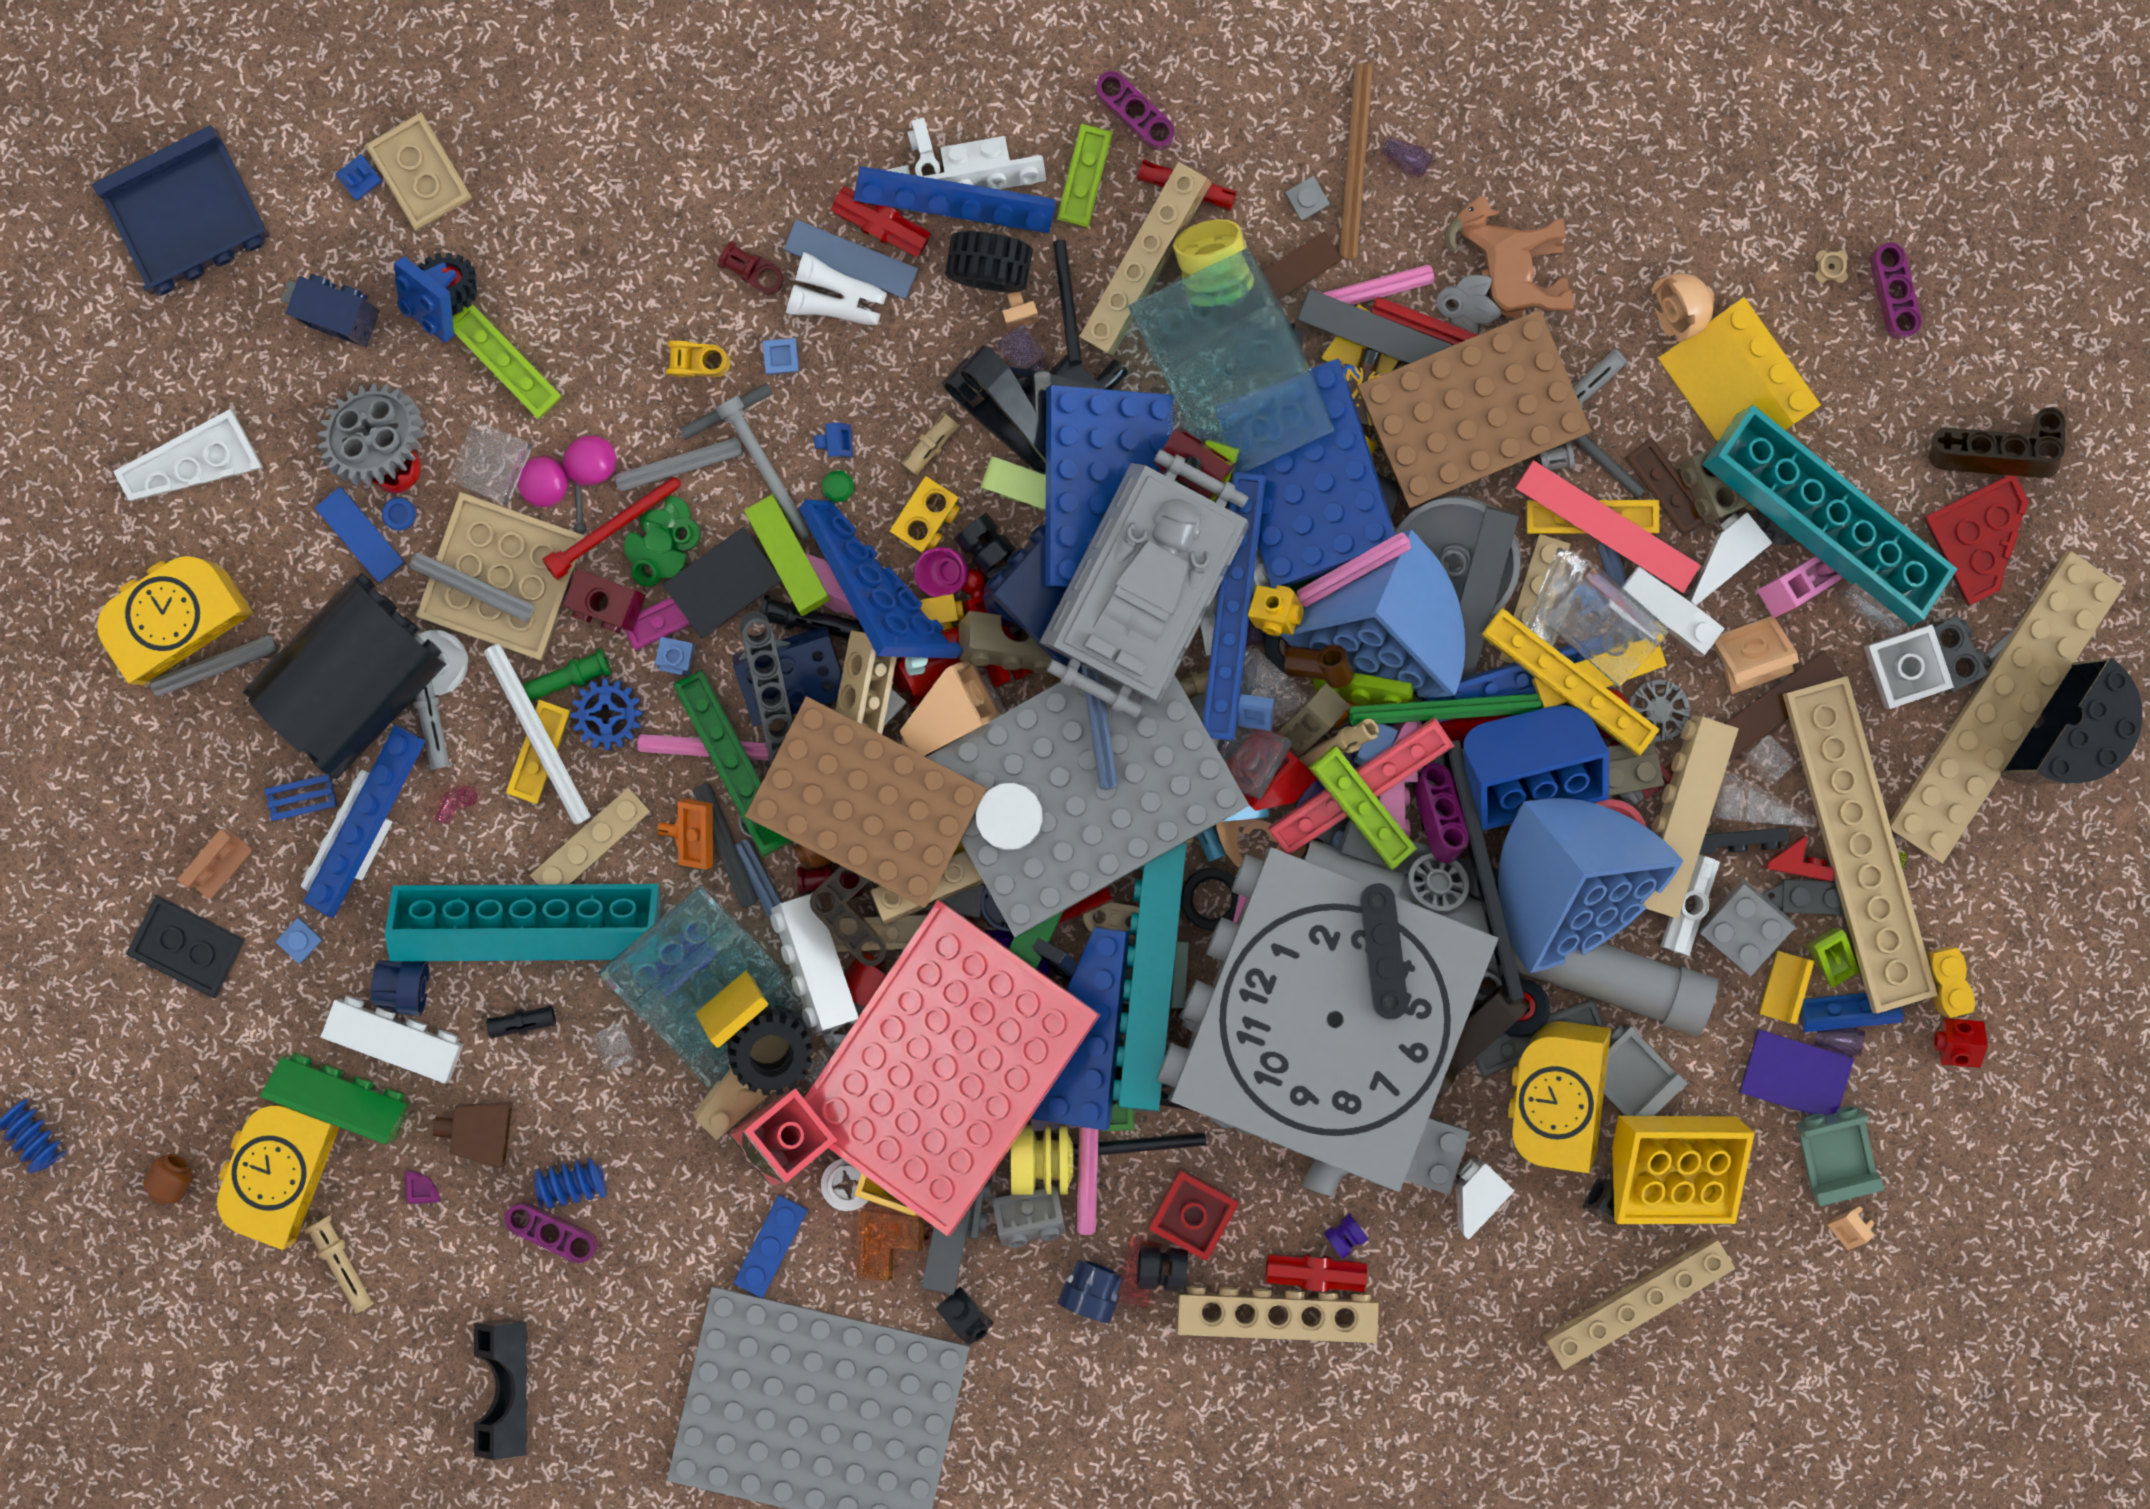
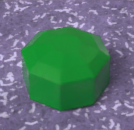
(838, 486)

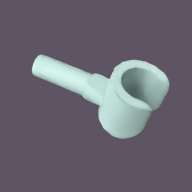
(915, 665)

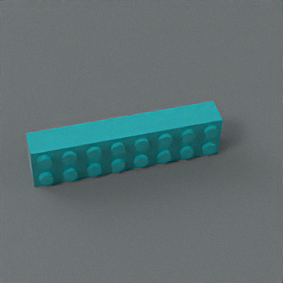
(1829, 515)
(518, 921)
(1151, 981)

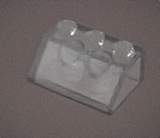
(1607, 626)

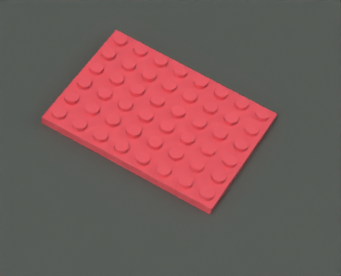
(947, 1066)

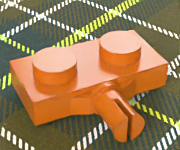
(692, 833)

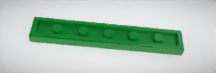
(726, 754)

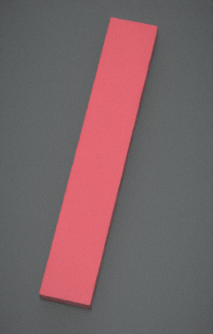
(1607, 526)
(1378, 773)

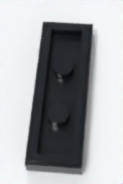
(1056, 959)

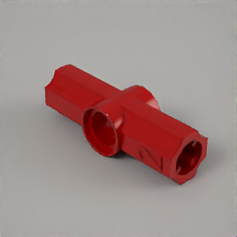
(882, 223)
(1316, 1273)

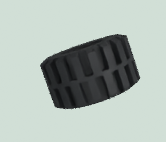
(988, 261)
(779, 1073)

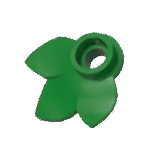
(675, 518)
(656, 552)

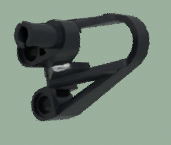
(1014, 406)

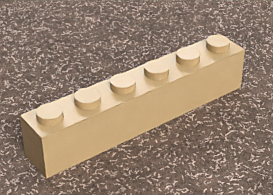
(1690, 803)

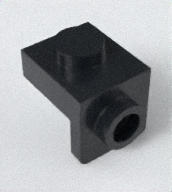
(965, 1316)

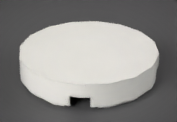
(453, 655)
(1009, 816)

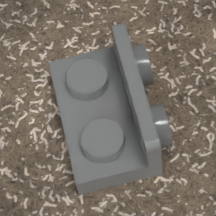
(1028, 1217)

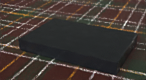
(722, 582)
(185, 946)

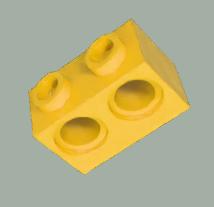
(917, 511)

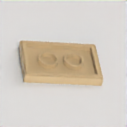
(418, 171)

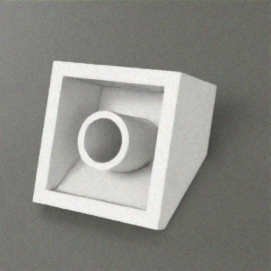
(1908, 667)
(1478, 1195)

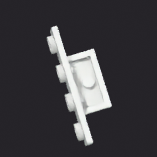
(988, 165)
(328, 841)

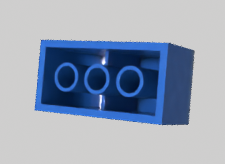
(1534, 758)

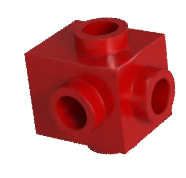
(1961, 1042)

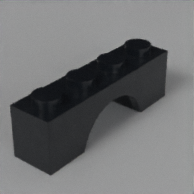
(503, 1427)

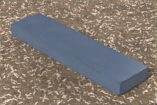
(852, 259)

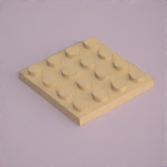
(507, 554)

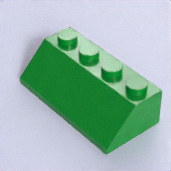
(337, 1099)

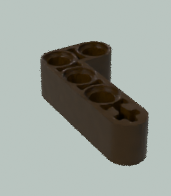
(1999, 444)
(1481, 1029)

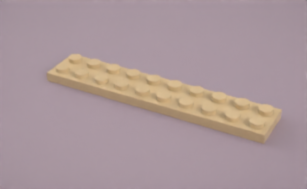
(2005, 706)
(1860, 844)

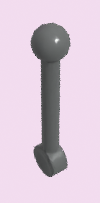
(579, 526)

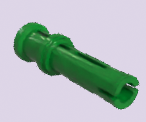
(576, 672)

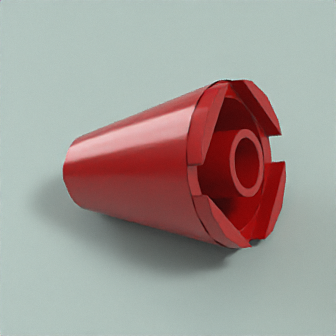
(920, 684)

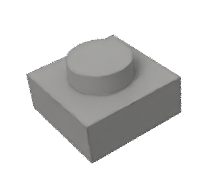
(1307, 198)

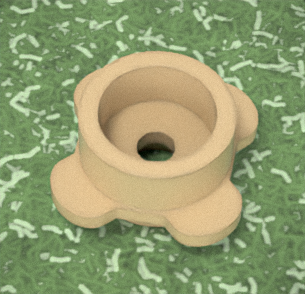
(1838, 259)

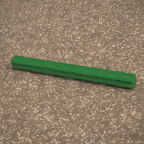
(1445, 709)

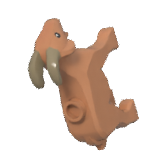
(1509, 259)

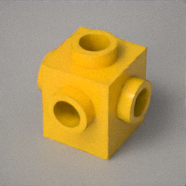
(1275, 610)

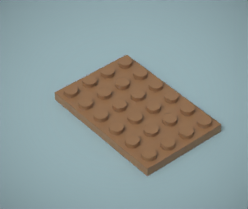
(1473, 409)
(865, 802)

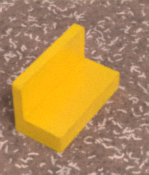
(1786, 987)

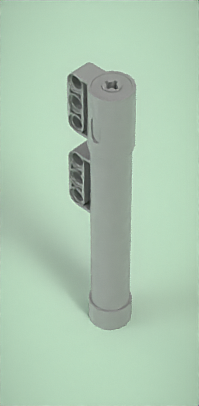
(1671, 995)

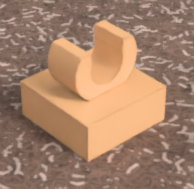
(1019, 312)
(1851, 1228)

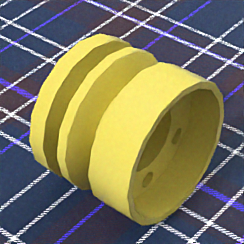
(1207, 244)
(1041, 1161)

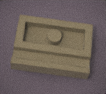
(1633, 772)

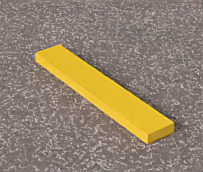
(1569, 682)

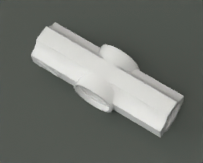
(1682, 931)

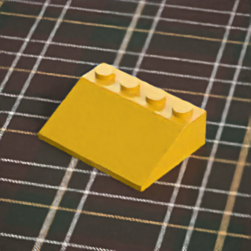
(1736, 367)
(1679, 1169)

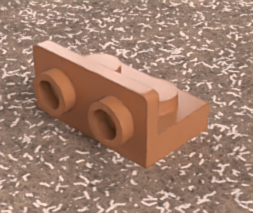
(216, 863)

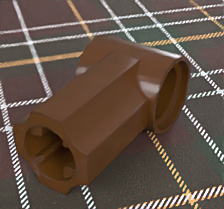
(1324, 664)

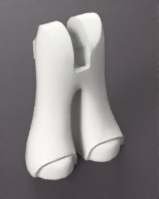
(809, 302)

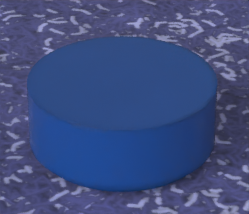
(399, 513)

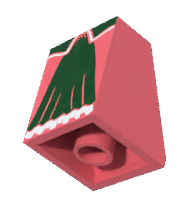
(783, 1138)

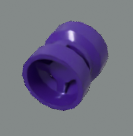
(1353, 1232)

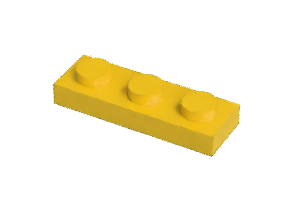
(529, 773)

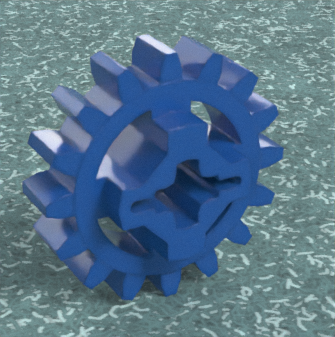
(606, 698)

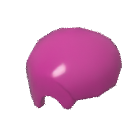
(589, 460)
(543, 481)
(940, 572)

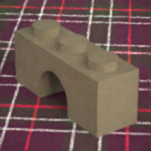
(987, 644)

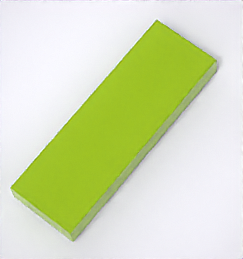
(1084, 175)

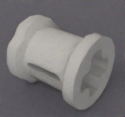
(1558, 457)

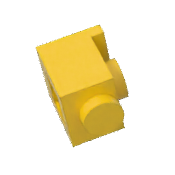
(943, 609)

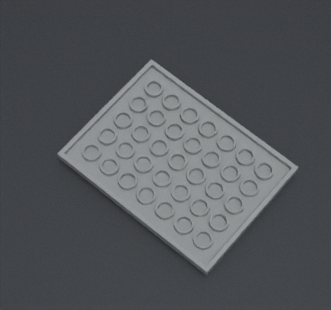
(1091, 837)
(815, 1408)

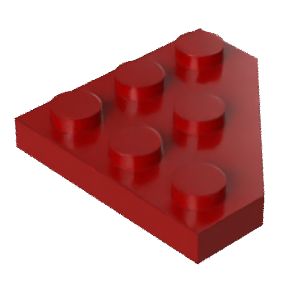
(1980, 535)

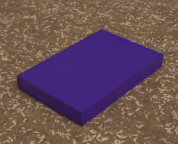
(1795, 1074)

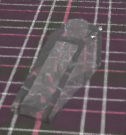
(1751, 803)

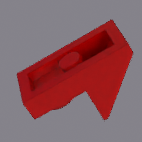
(1791, 861)

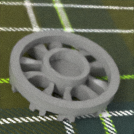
(1660, 709)
(1437, 884)

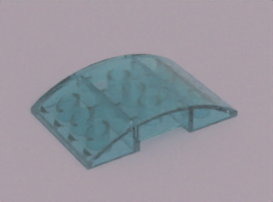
(1234, 361)
(684, 966)

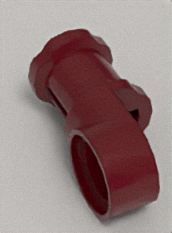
(750, 269)
(811, 879)

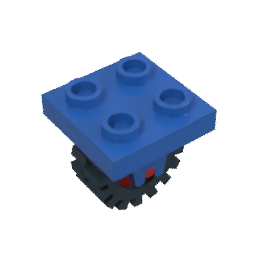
(433, 290)

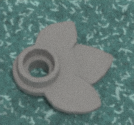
(1473, 305)

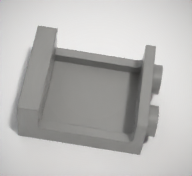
(1637, 1076)

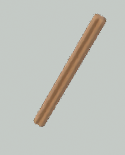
(1355, 161)

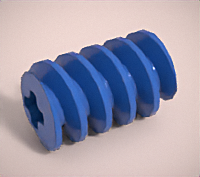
(29, 1138)
(570, 1183)

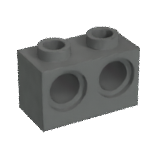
(1961, 649)

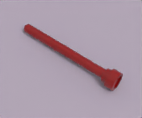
(559, 562)

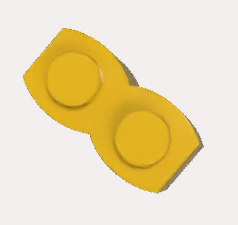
(1949, 975)

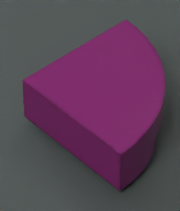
(420, 1189)

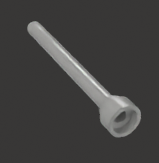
(733, 412)

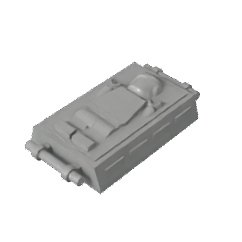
(1145, 582)

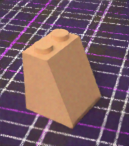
(949, 710)

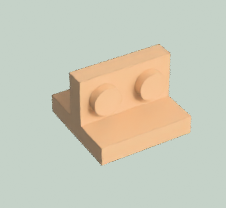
(1755, 654)

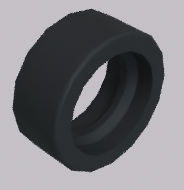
(1188, 890)

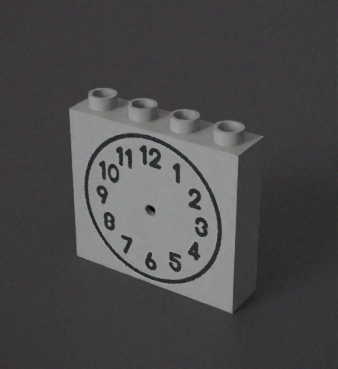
(1292, 1027)

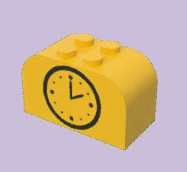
(169, 616)
(1560, 1095)
(274, 1174)

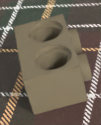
(1705, 489)
(1313, 719)

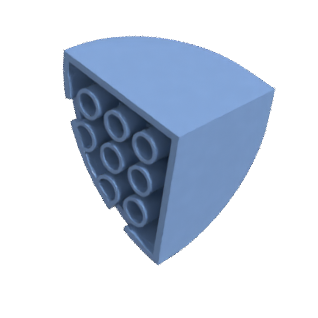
(1394, 623)
(1576, 877)

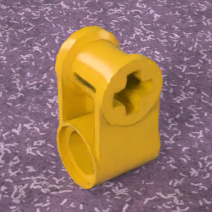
(690, 358)

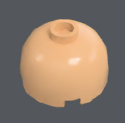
(1685, 304)

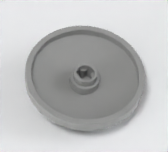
(1450, 531)

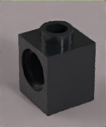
(1601, 1200)

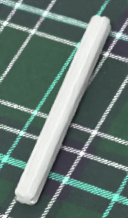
(537, 734)

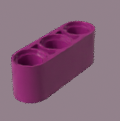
(1130, 95)
(1900, 275)
(1439, 827)
(534, 1232)

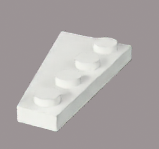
(194, 458)

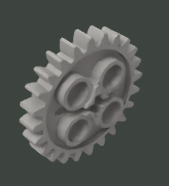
(371, 434)

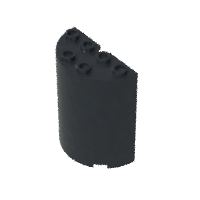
(344, 676)
(2084, 728)

